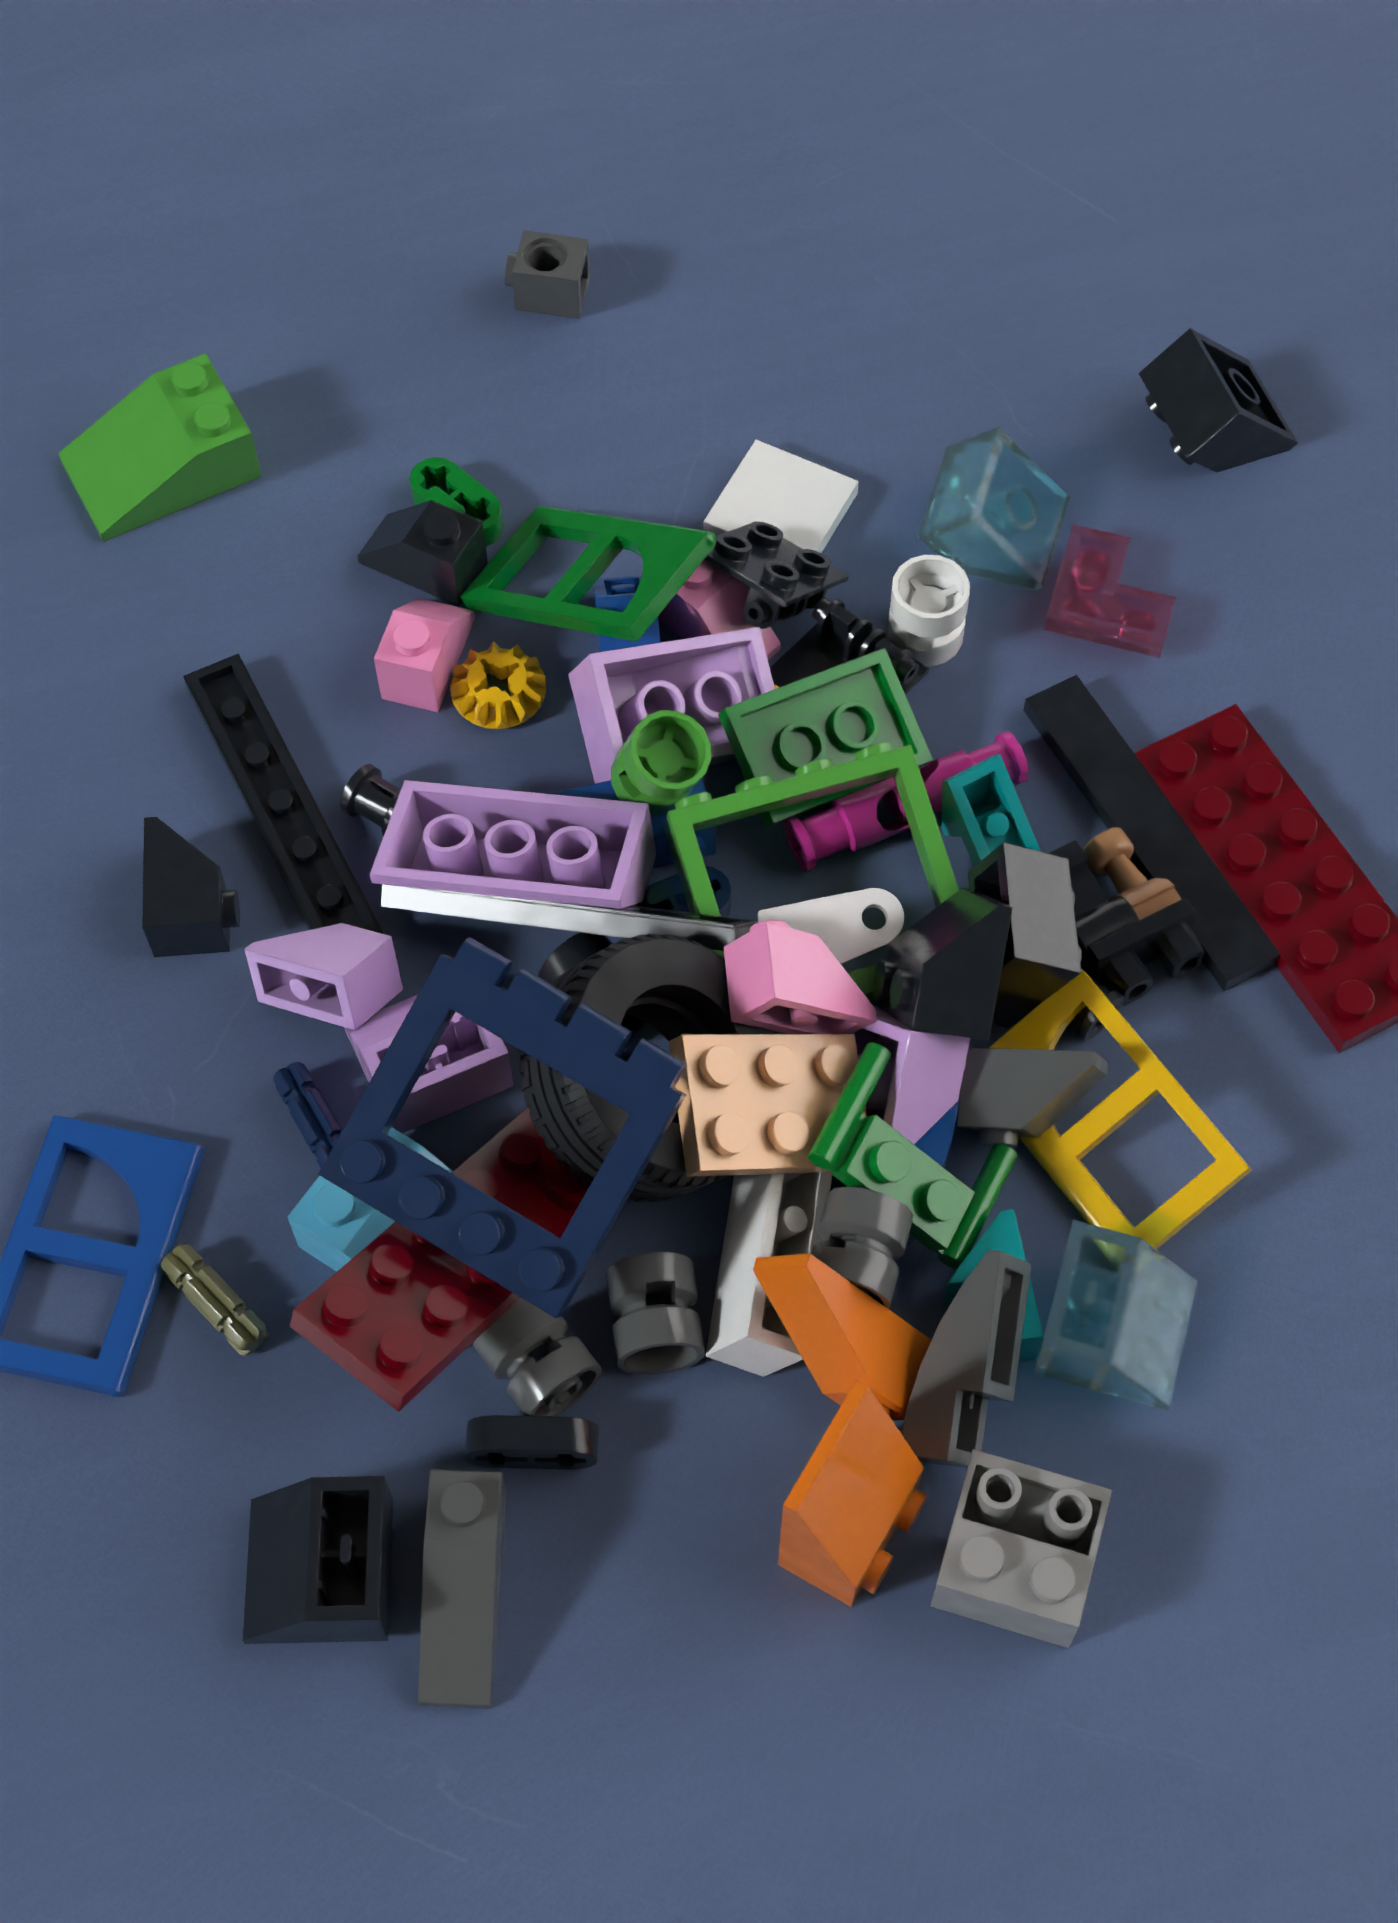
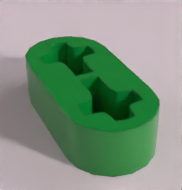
(462, 490)

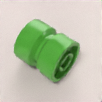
(661, 761)

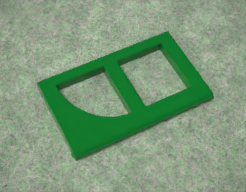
(667, 553)

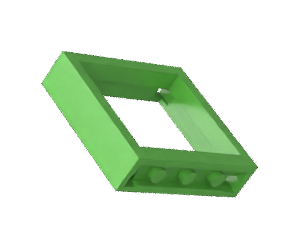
(811, 781)

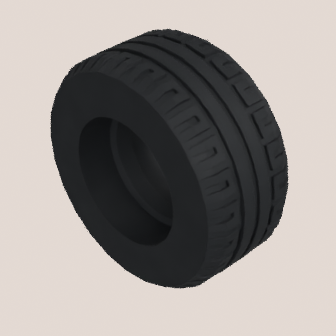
(671, 987)

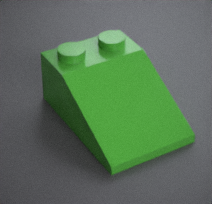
(161, 449)

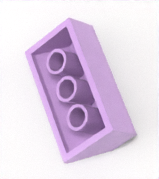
(517, 845)

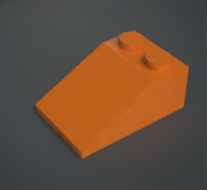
(851, 1501)

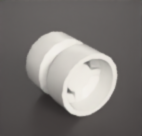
(929, 608)

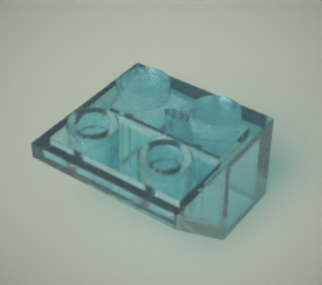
(1116, 1317)

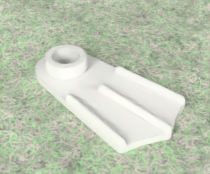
(840, 923)

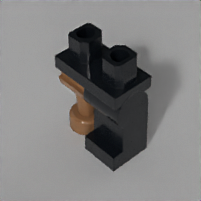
(1132, 927)

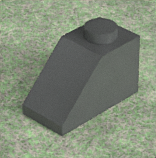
(1023, 1090)

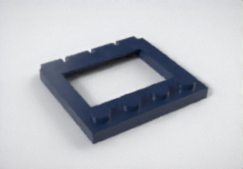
(452, 1211)

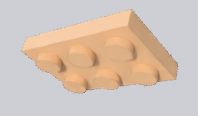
(758, 1099)

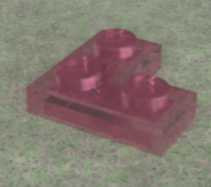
(1096, 607)

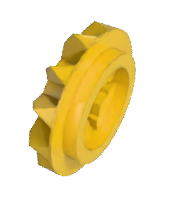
(491, 706)

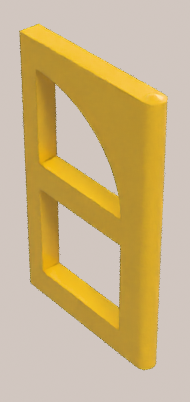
(1062, 1153)

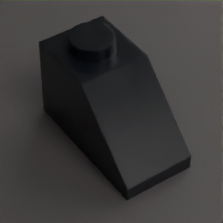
(428, 549)
(184, 896)

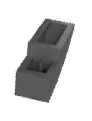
(969, 1362)

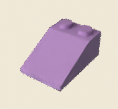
(682, 675)

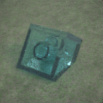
(994, 511)

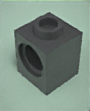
(549, 274)

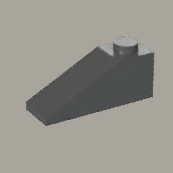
(461, 1588)

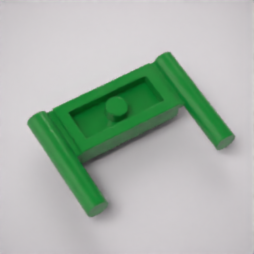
(878, 1158)

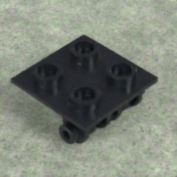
(780, 573)
(837, 640)

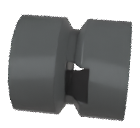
(863, 1237)
(654, 1303)
(542, 1364)

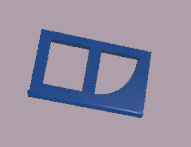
(162, 1180)

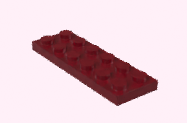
(1287, 870)
(413, 1308)

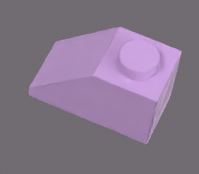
(326, 973)

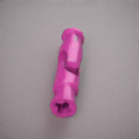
(854, 820)

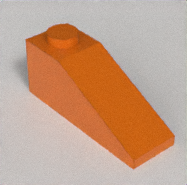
(843, 1331)

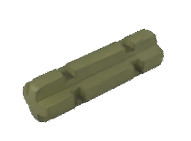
(215, 1299)

